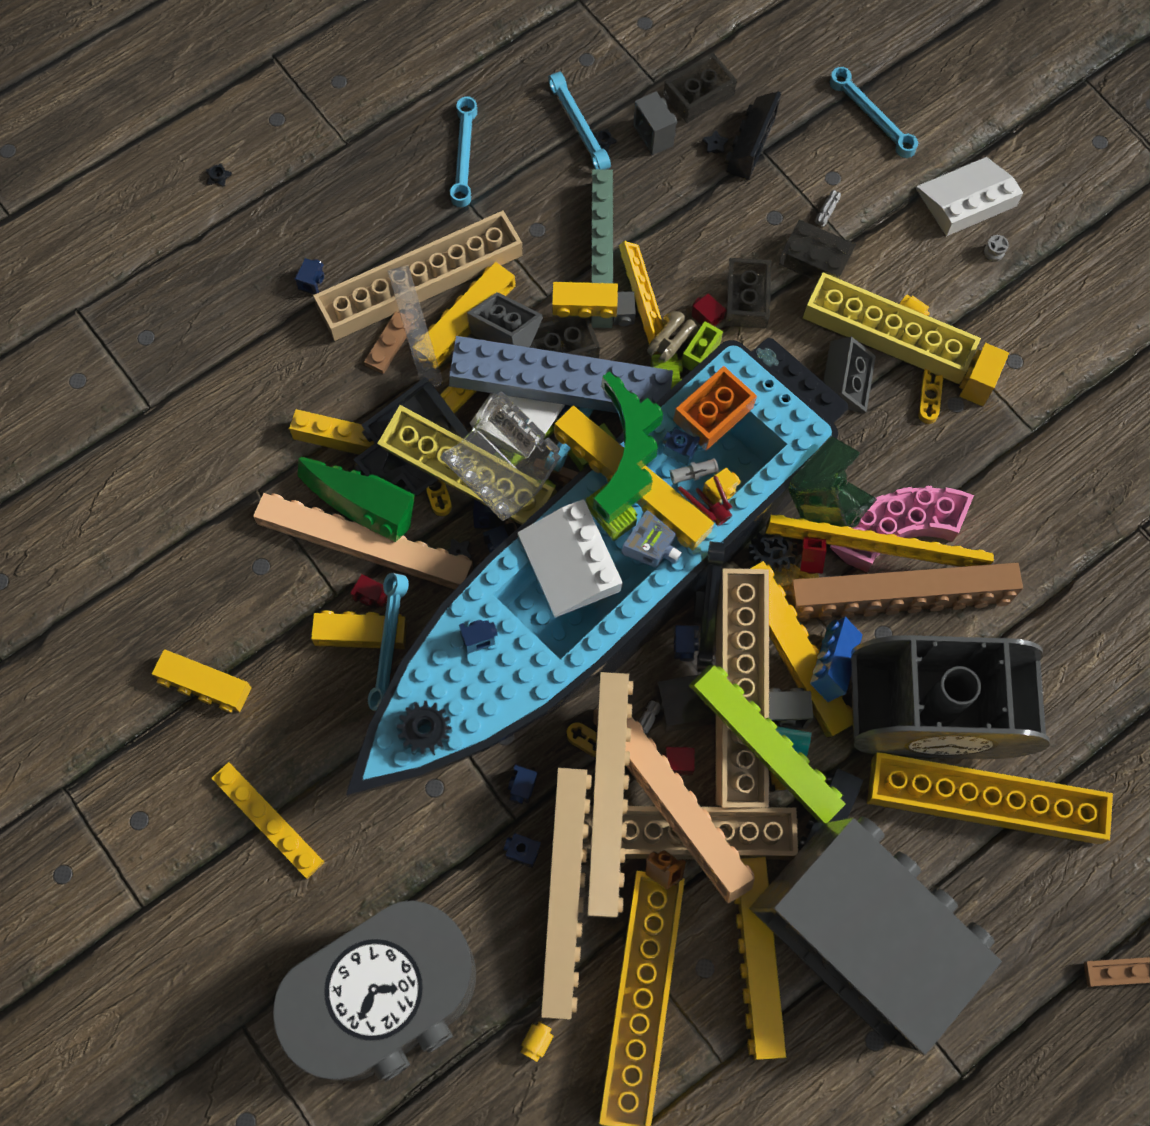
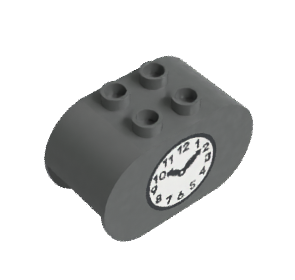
(948, 697)
(376, 994)

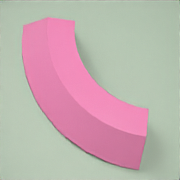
(908, 515)

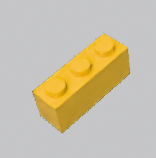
(585, 299)

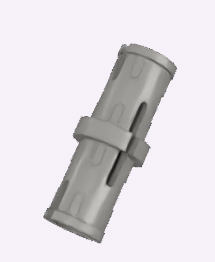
(694, 471)

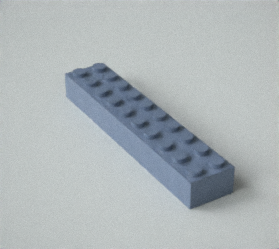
(549, 374)

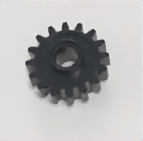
(424, 716)

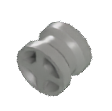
(996, 248)

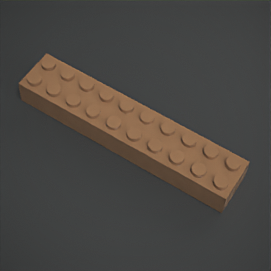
(905, 591)

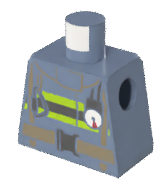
(651, 542)

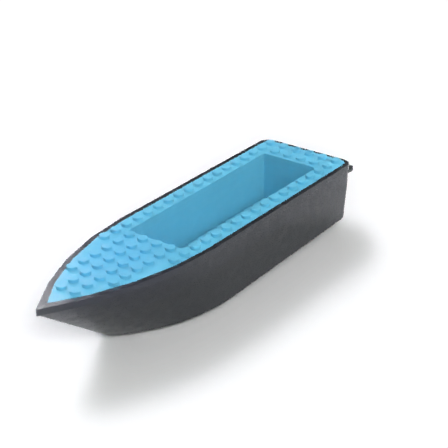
(553, 660)

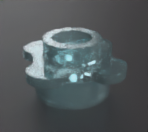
(767, 357)

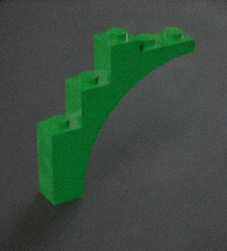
(638, 421)

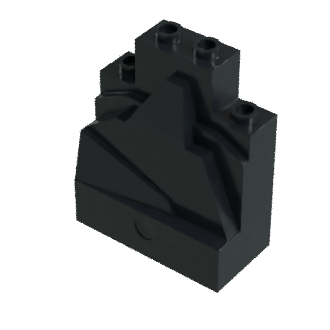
(424, 401)

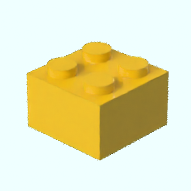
(983, 374)

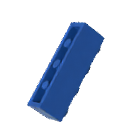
(833, 664)

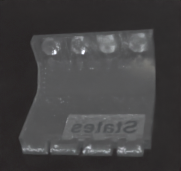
(503, 457)

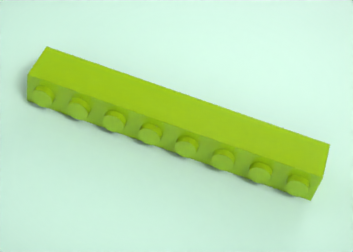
(767, 744)

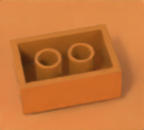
(715, 407)

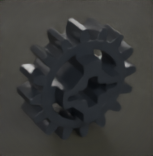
(774, 550)

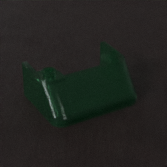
(820, 480)

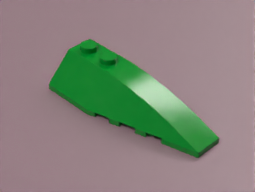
(361, 498)

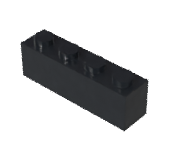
(849, 787)

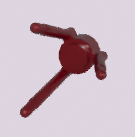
(718, 512)

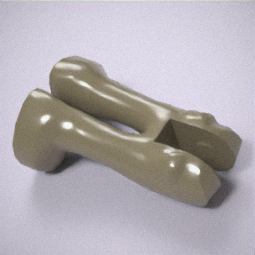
(671, 323)

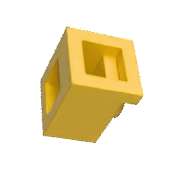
(728, 481)

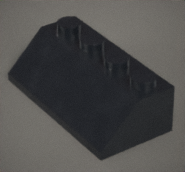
(753, 135)

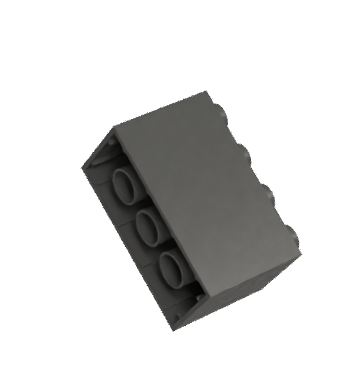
(878, 934)

